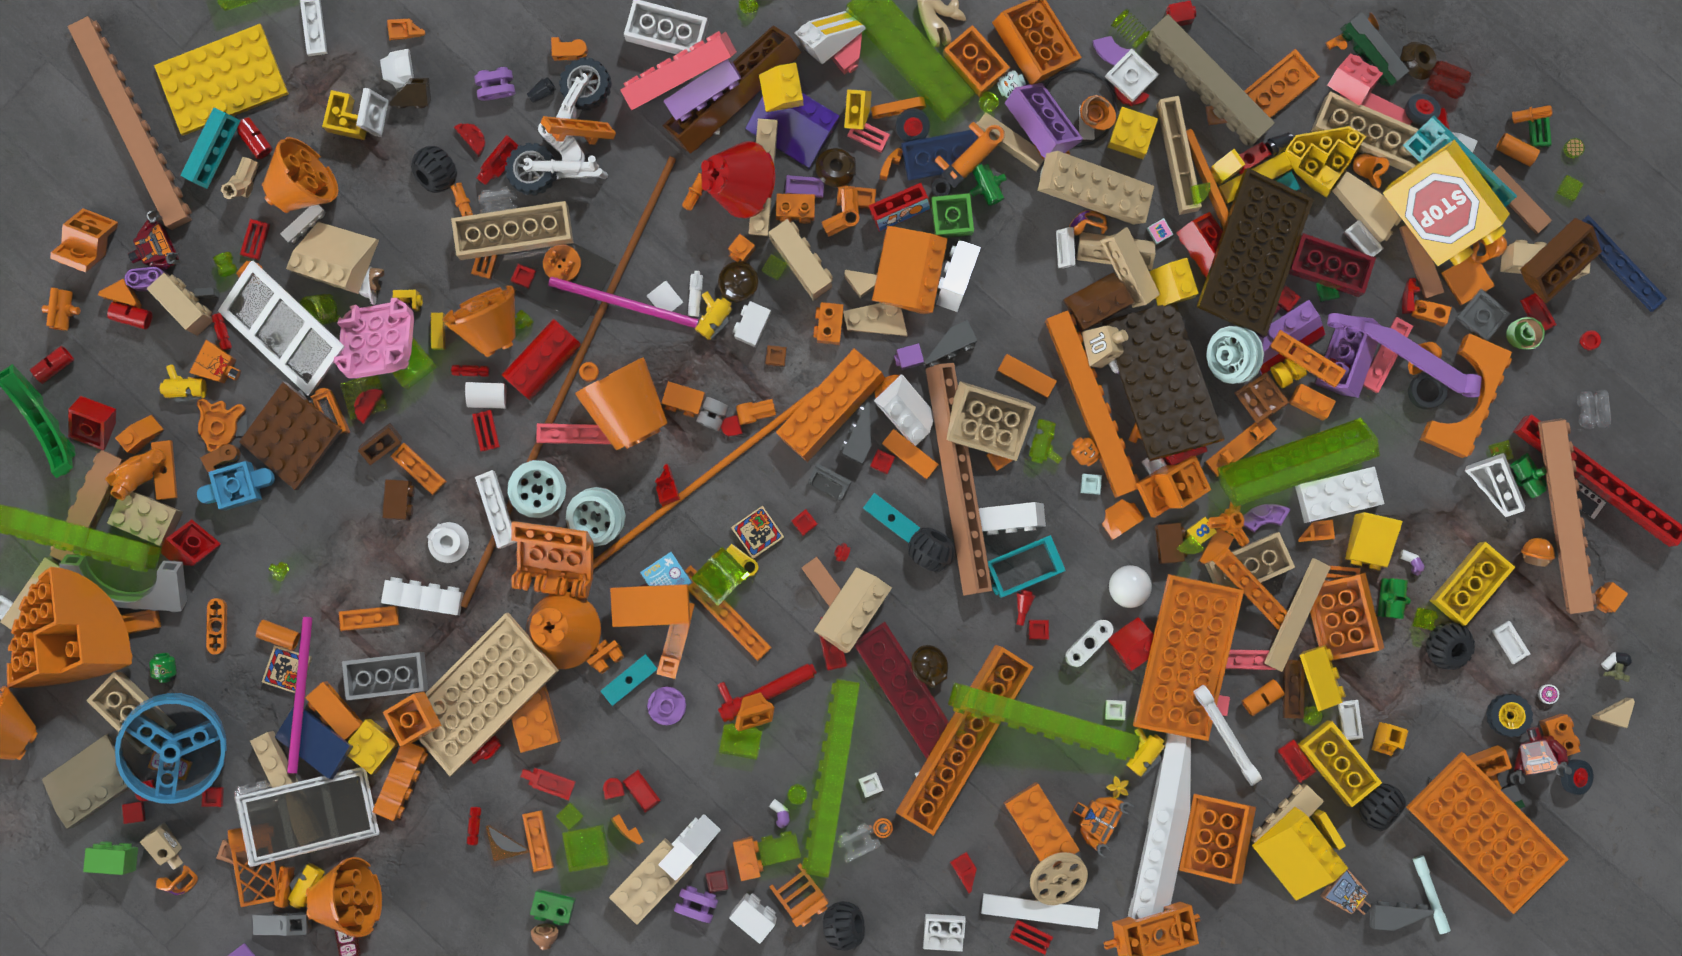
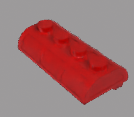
(541, 359)

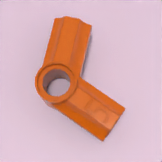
(849, 203)

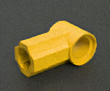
(742, 558)

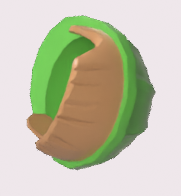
(1525, 333)

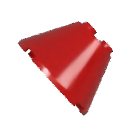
(740, 178)

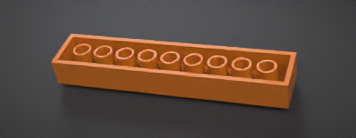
(961, 745)

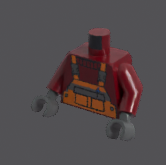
(154, 245)
(1539, 755)

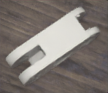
(1098, 639)

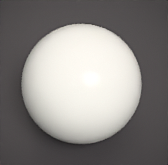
(1130, 586)

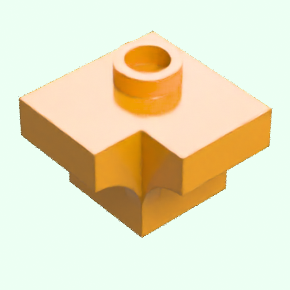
(1389, 738)

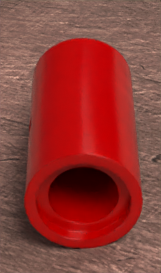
(253, 138)
(129, 315)
(52, 364)

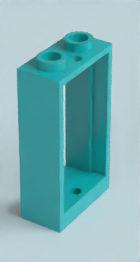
(1054, 557)

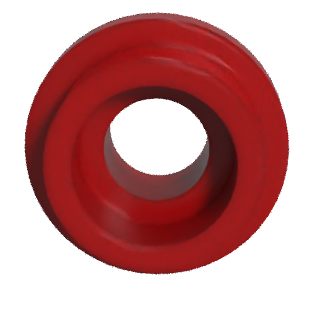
(842, 552)

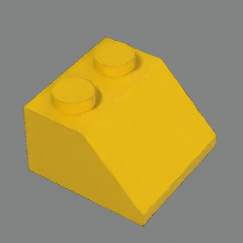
(781, 87)
(1174, 282)

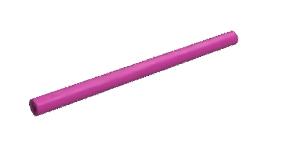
(623, 302)
(299, 695)

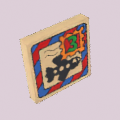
(757, 532)
(282, 669)

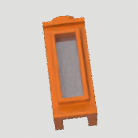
(326, 402)

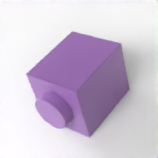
(909, 357)

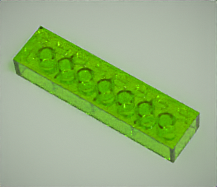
(912, 56)
(1298, 462)
(82, 539)

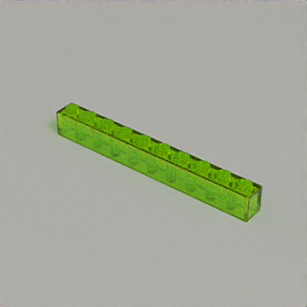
(1043, 720)
(832, 778)

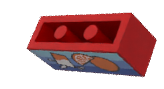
(900, 207)

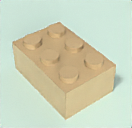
(181, 303)
(145, 518)

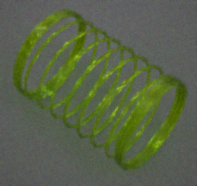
(1120, 18)

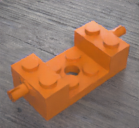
(1139, 936)

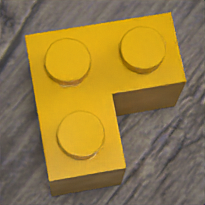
(339, 116)

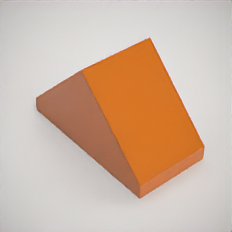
(121, 293)

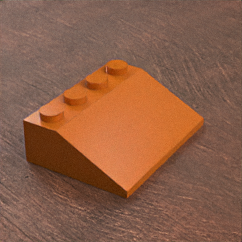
(1036, 40)
(909, 269)
(1346, 617)
(1217, 839)

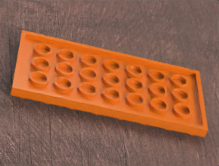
(1185, 653)
(1487, 832)

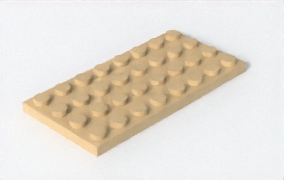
(484, 692)

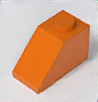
(139, 434)

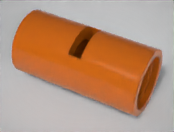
(1517, 149)
(277, 635)
(1263, 697)

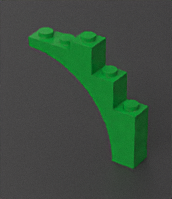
(45, 426)

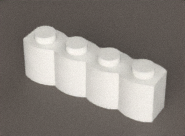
(422, 597)

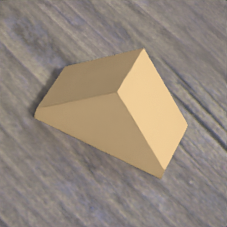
(861, 282)
(1617, 714)

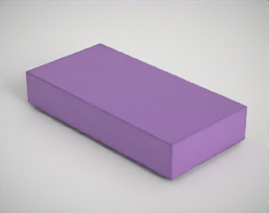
(804, 185)

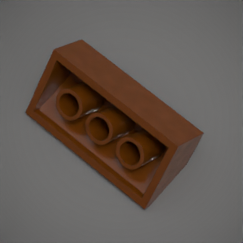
(1561, 259)

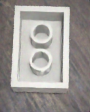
(753, 917)

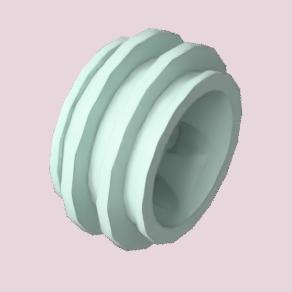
(1224, 353)
(547, 506)
(609, 508)

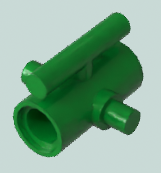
(988, 184)
(1529, 476)
(1393, 598)

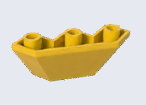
(1323, 156)

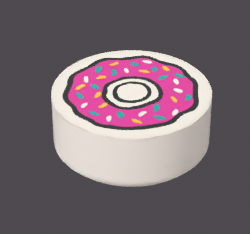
(1548, 694)

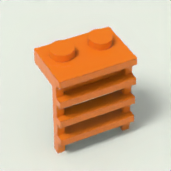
(812, 904)

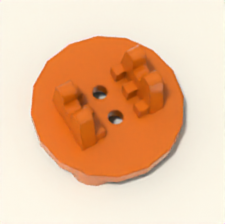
(553, 259)

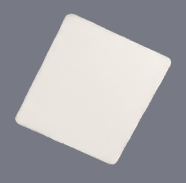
(665, 297)

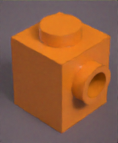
(741, 249)
(1609, 597)

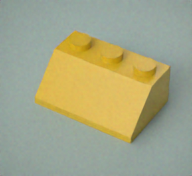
(1322, 677)

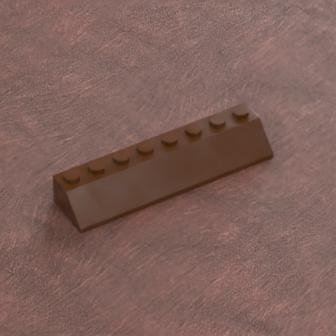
(765, 53)

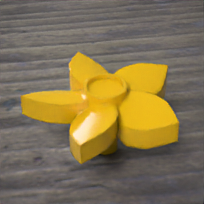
(1118, 787)

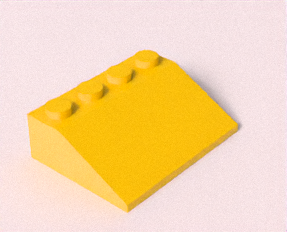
(1299, 855)

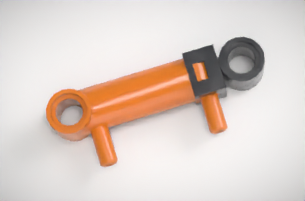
(971, 158)

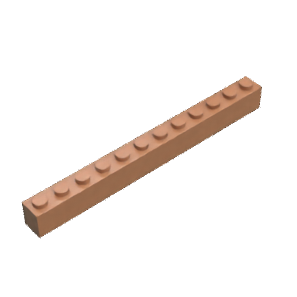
(130, 123)
(958, 485)

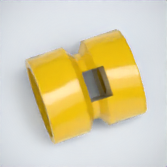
(1286, 372)

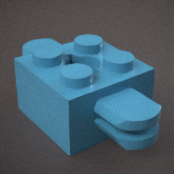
(235, 485)

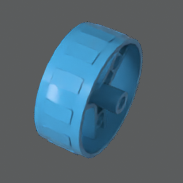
(171, 748)

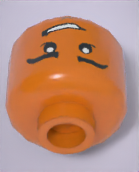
(1085, 451)

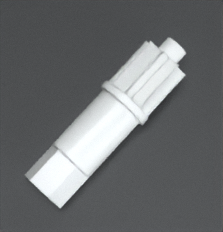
(695, 294)

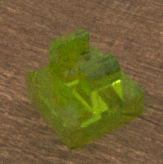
(1425, 619)

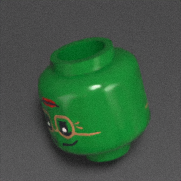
(162, 667)

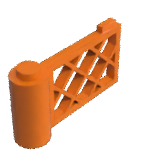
(237, 844)

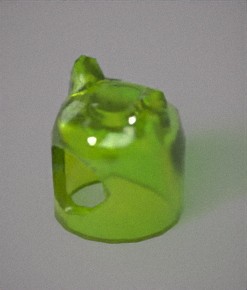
(321, 307)

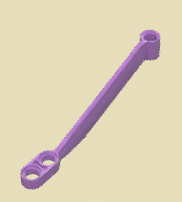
(1467, 384)

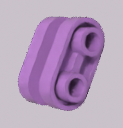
(485, 78)
(142, 278)
(690, 894)

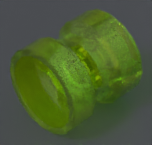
(225, 264)
(795, 796)

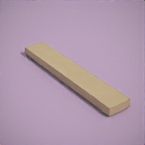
(1297, 615)

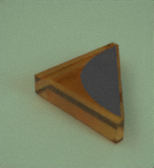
(503, 845)

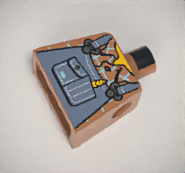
(1347, 894)

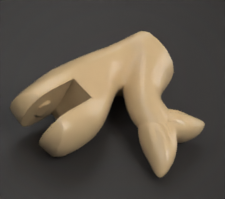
(933, 24)

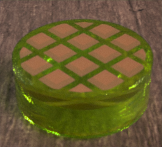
(1574, 148)

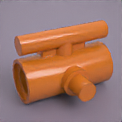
(59, 309)

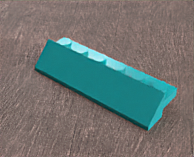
(1434, 136)

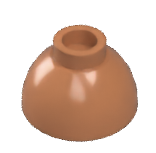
(544, 935)

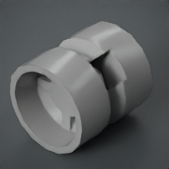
(716, 408)

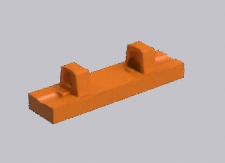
(588, 129)
(1307, 358)
(1240, 445)

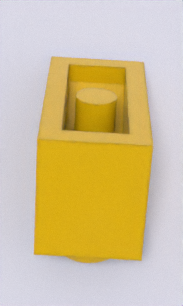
(857, 108)
(1227, 167)

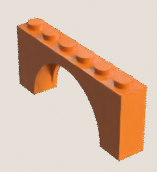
(1488, 363)

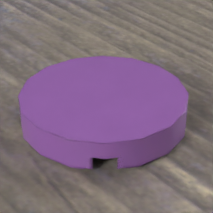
(666, 705)

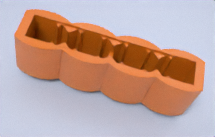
(399, 781)

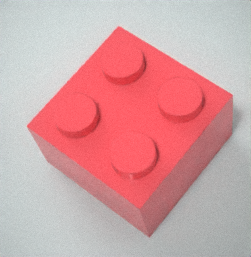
(1355, 79)

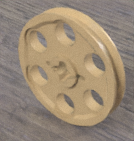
(1065, 879)

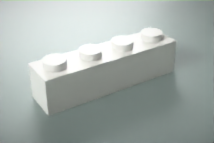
(303, 223)

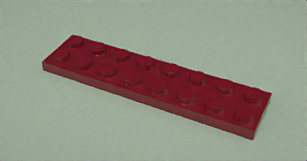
(901, 686)

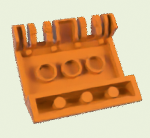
(554, 558)

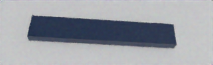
(1626, 269)

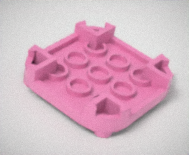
(375, 339)

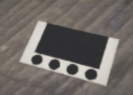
(1590, 502)

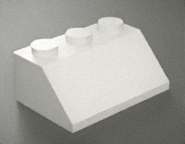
(906, 410)

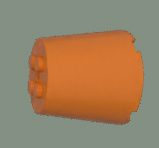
(625, 405)

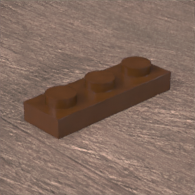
(1294, 689)

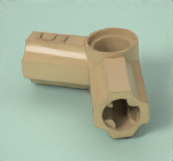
(241, 183)

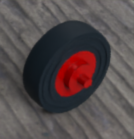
(1422, 108)
(912, 125)
(1580, 779)

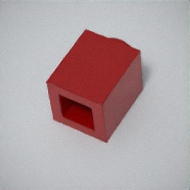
(1182, 12)

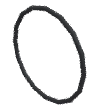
(1108, 86)

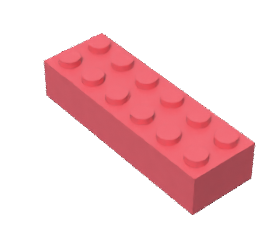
(675, 72)

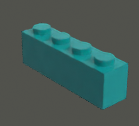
(210, 148)

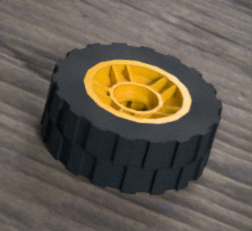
(1518, 708)

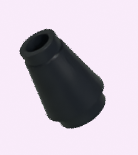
(541, 90)
(1279, 143)

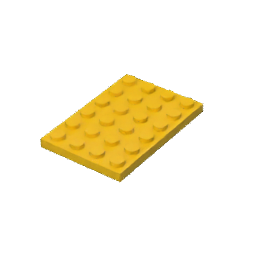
(222, 75)

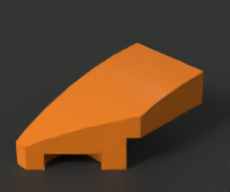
(1318, 531)

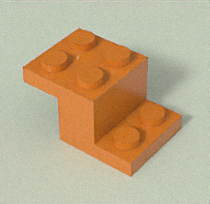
(84, 240)
(1173, 486)

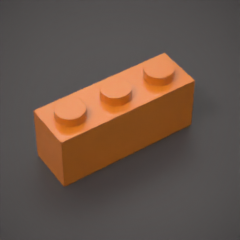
(334, 710)

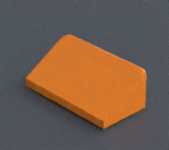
(283, 888)

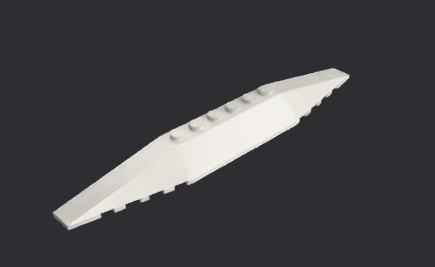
(1165, 831)

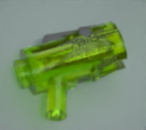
(1040, 442)

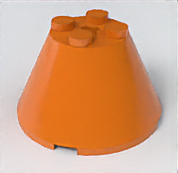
(298, 177)
(486, 320)
(564, 629)
(15, 727)
(346, 898)

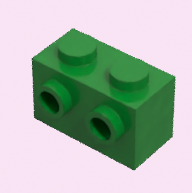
(553, 907)

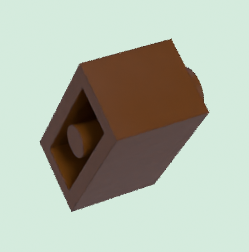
(380, 444)
(398, 499)
(1168, 539)

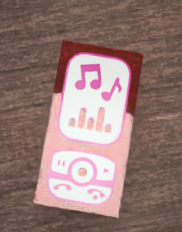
(347, 945)

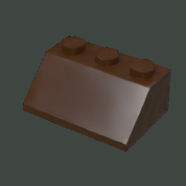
(1098, 301)

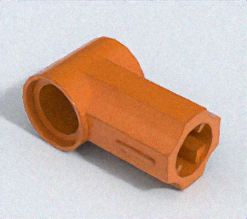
(752, 412)

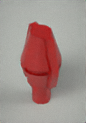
(487, 750)

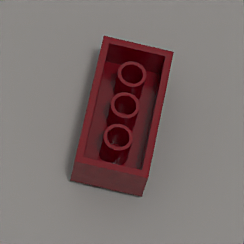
(1332, 265)

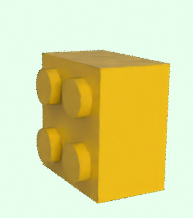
(1132, 132)
(371, 746)

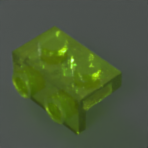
(741, 743)

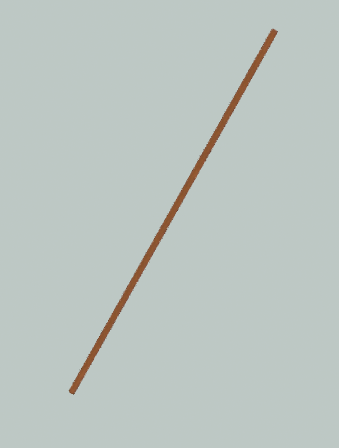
(578, 359)

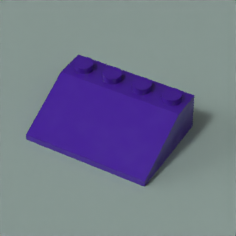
(800, 129)

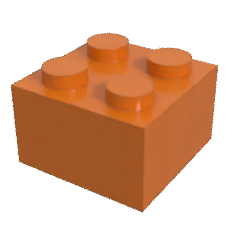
(412, 718)

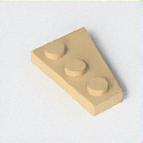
(876, 319)

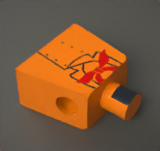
(215, 364)

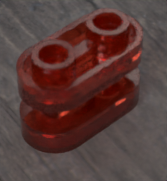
(1453, 88)

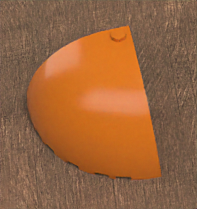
(66, 633)

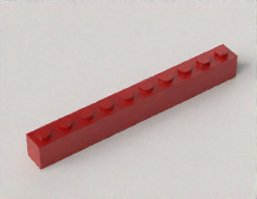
(1611, 489)

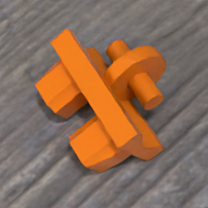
(604, 651)

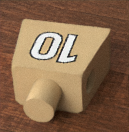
(1103, 345)
(163, 846)

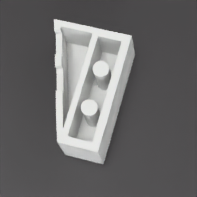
(957, 275)
(1497, 481)
(1012, 517)
(689, 846)

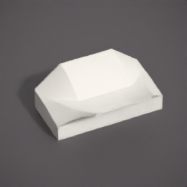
(397, 68)

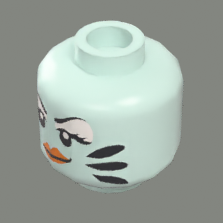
(1009, 82)

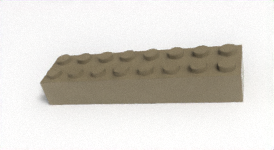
(1209, 81)

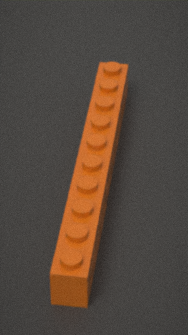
(1091, 403)

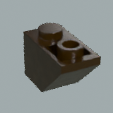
(413, 93)

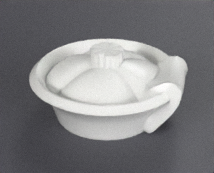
(448, 542)

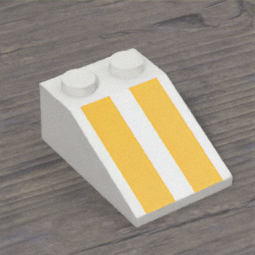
(828, 34)

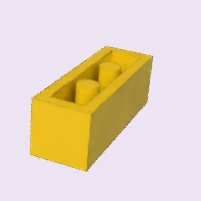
(437, 331)

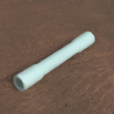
(1424, 873)

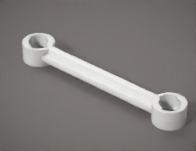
(1247, 768)

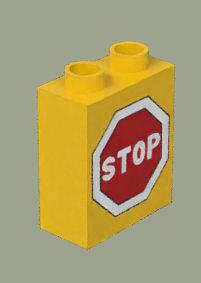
(1448, 205)

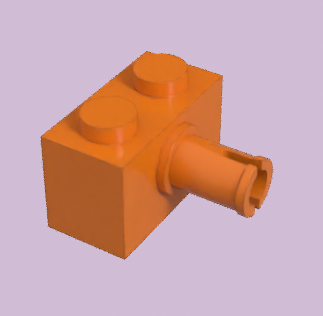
(1492, 762)

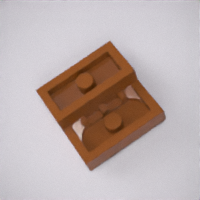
(1261, 398)

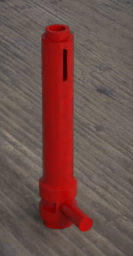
(770, 690)

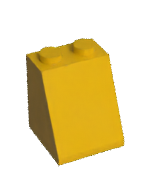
(1372, 540)

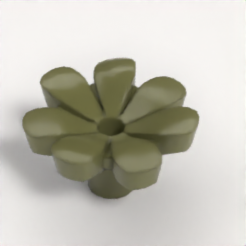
(1618, 673)

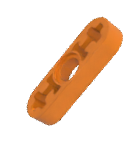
(897, 107)
(223, 632)

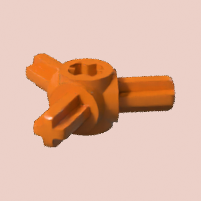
(1232, 522)

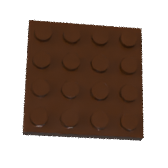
(290, 435)

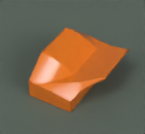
(1121, 518)
(754, 712)

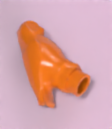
(134, 472)

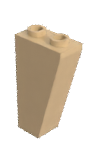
(1367, 206)

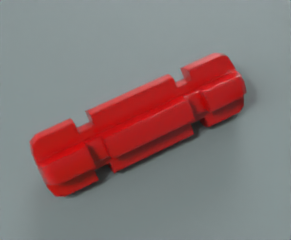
(221, 331)
(470, 370)
(474, 825)

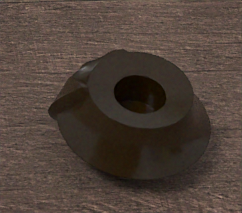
(1418, 59)
(836, 167)
(738, 281)
(930, 665)

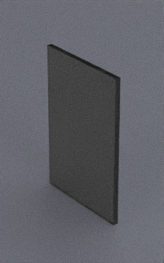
(593, 274)

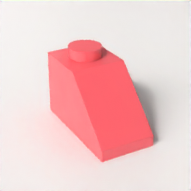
(848, 57)

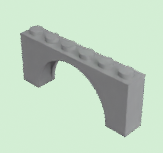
(164, 595)

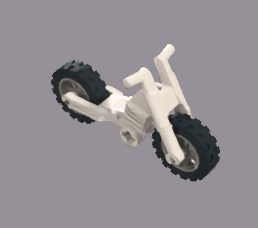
(577, 97)

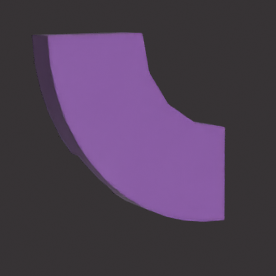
(1109, 50)
(1265, 514)

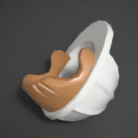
(370, 284)

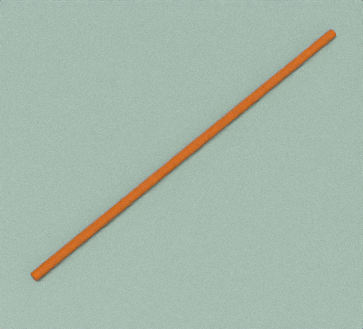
(699, 482)

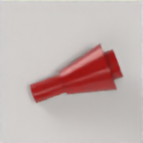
(1024, 602)

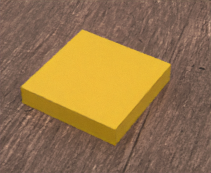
(1328, 829)

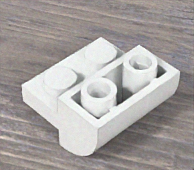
(944, 932)

